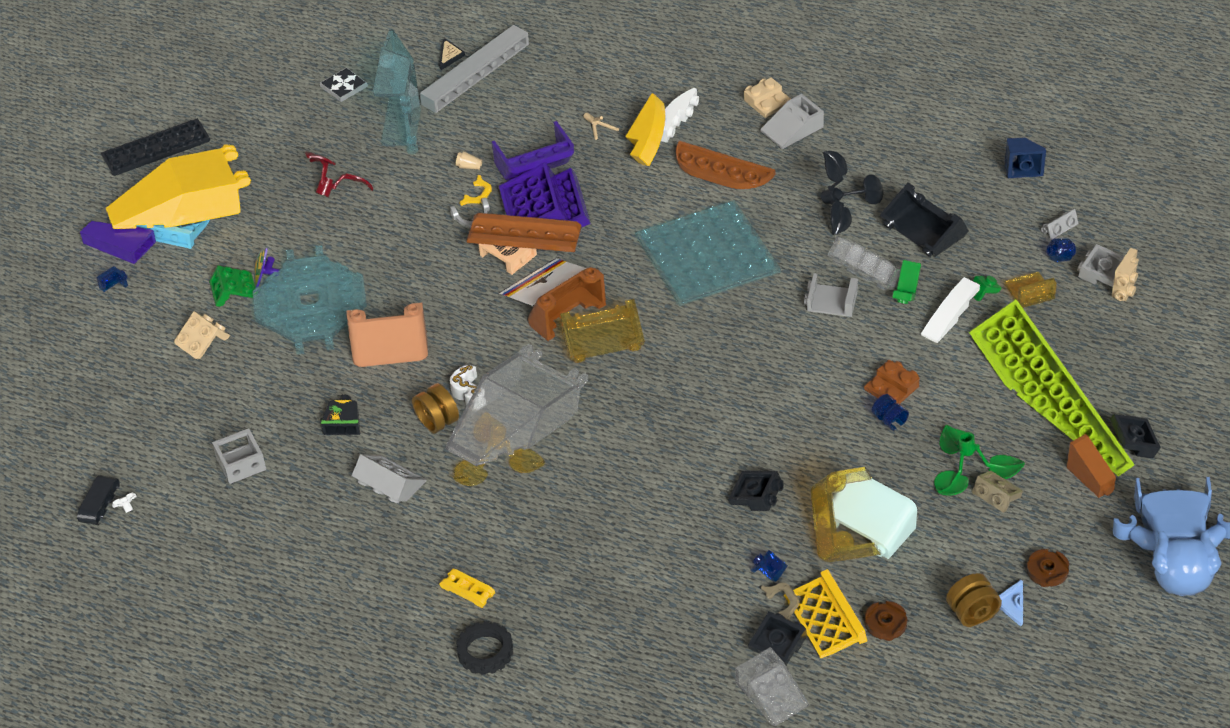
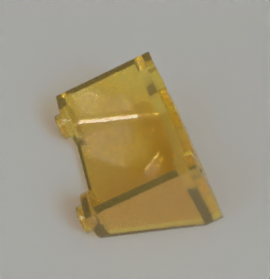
(602, 332)

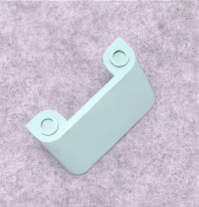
(876, 514)

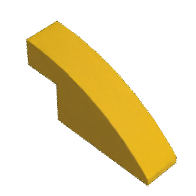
(647, 130)

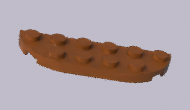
(721, 168)

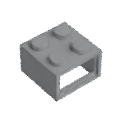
(240, 461)

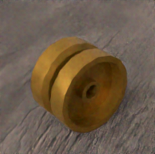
(435, 408)
(973, 599)

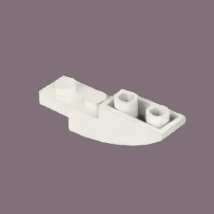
(679, 111)

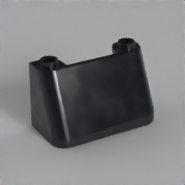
(923, 221)

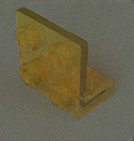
(1031, 289)

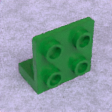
(230, 281)

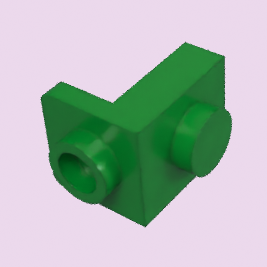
(987, 285)

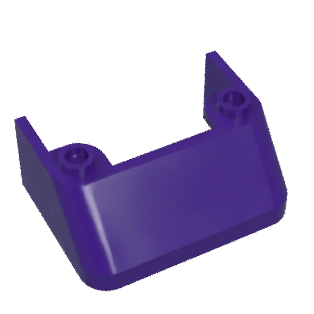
(553, 155)

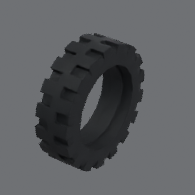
(491, 664)

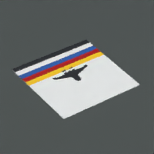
(541, 281)

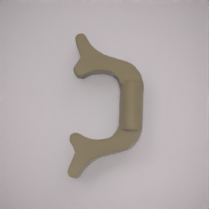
(794, 600)

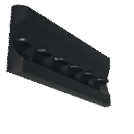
(155, 147)

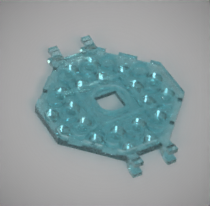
(279, 300)

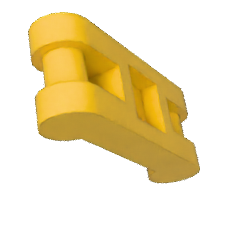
(467, 587)

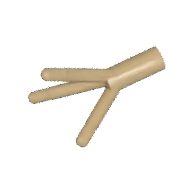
(594, 121)

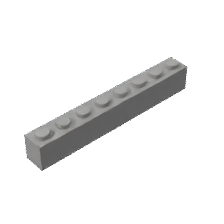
(474, 68)

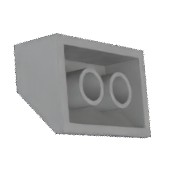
(387, 477)

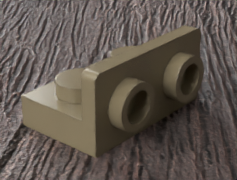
(996, 490)

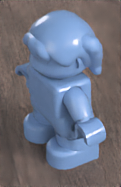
(1177, 534)

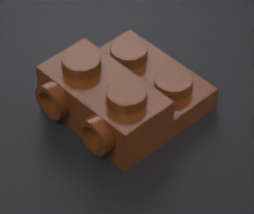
(893, 380)

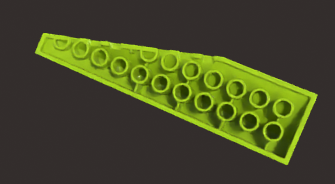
(1041, 380)

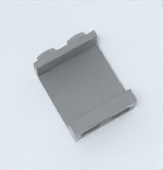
(831, 298)

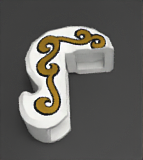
(461, 383)

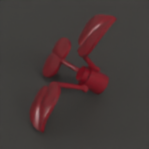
(325, 184)

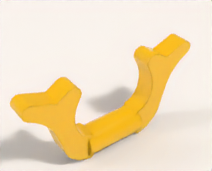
(479, 182)

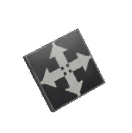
(343, 84)

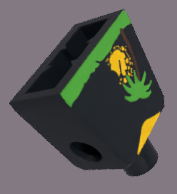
(341, 417)

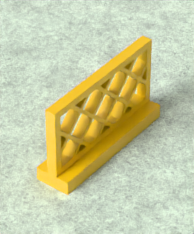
(843, 611)

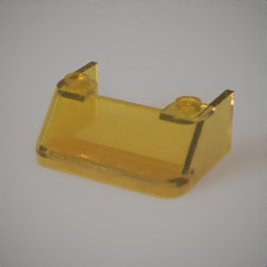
(835, 545)

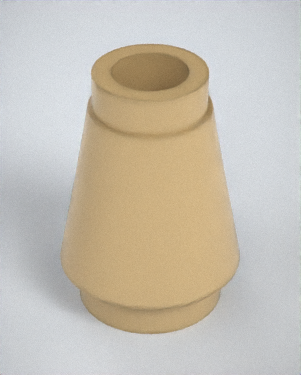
(468, 161)

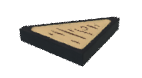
(449, 54)

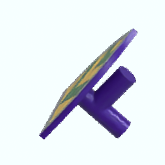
(261, 267)

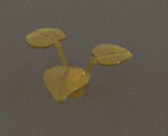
(522, 461)

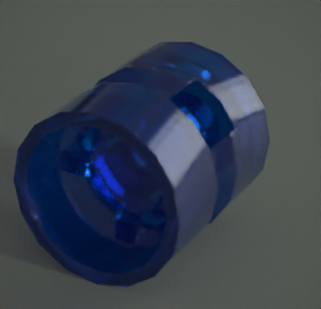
(889, 412)

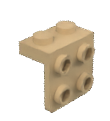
(199, 334)

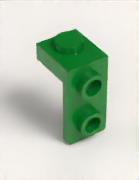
(907, 282)

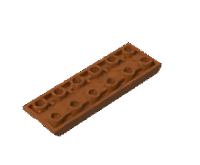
(524, 232)

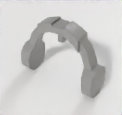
(455, 215)

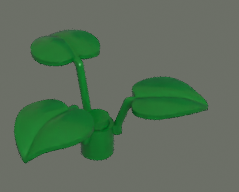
(956, 440)

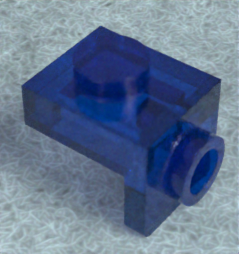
(111, 278)
(769, 565)

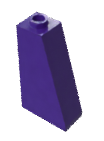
(122, 243)

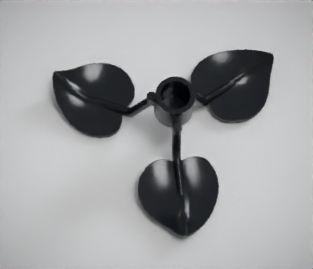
(835, 168)

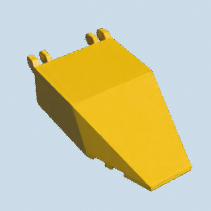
(182, 192)

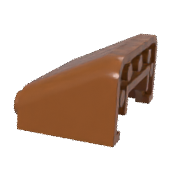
(583, 288)

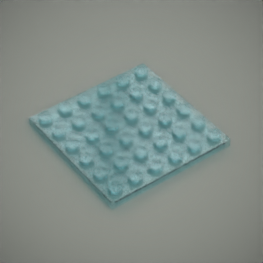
(707, 253)

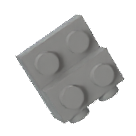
(1099, 265)

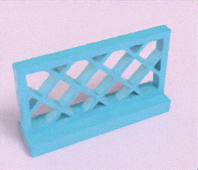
(178, 235)

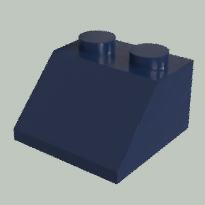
(1024, 158)

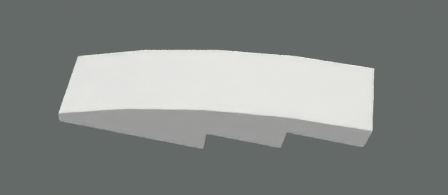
(950, 309)

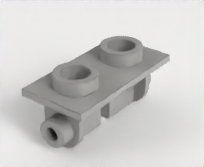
(1061, 224)

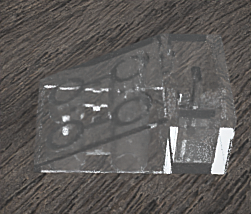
(770, 686)

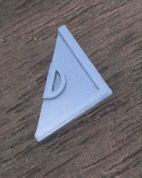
(1013, 602)

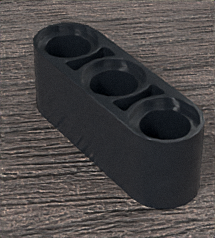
(97, 499)

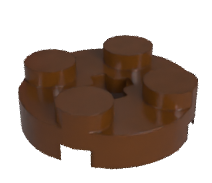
(1044, 577)
(883, 630)

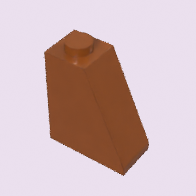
(1090, 467)

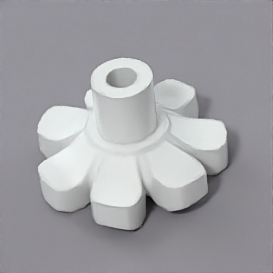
(125, 502)

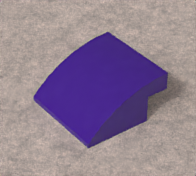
(545, 195)

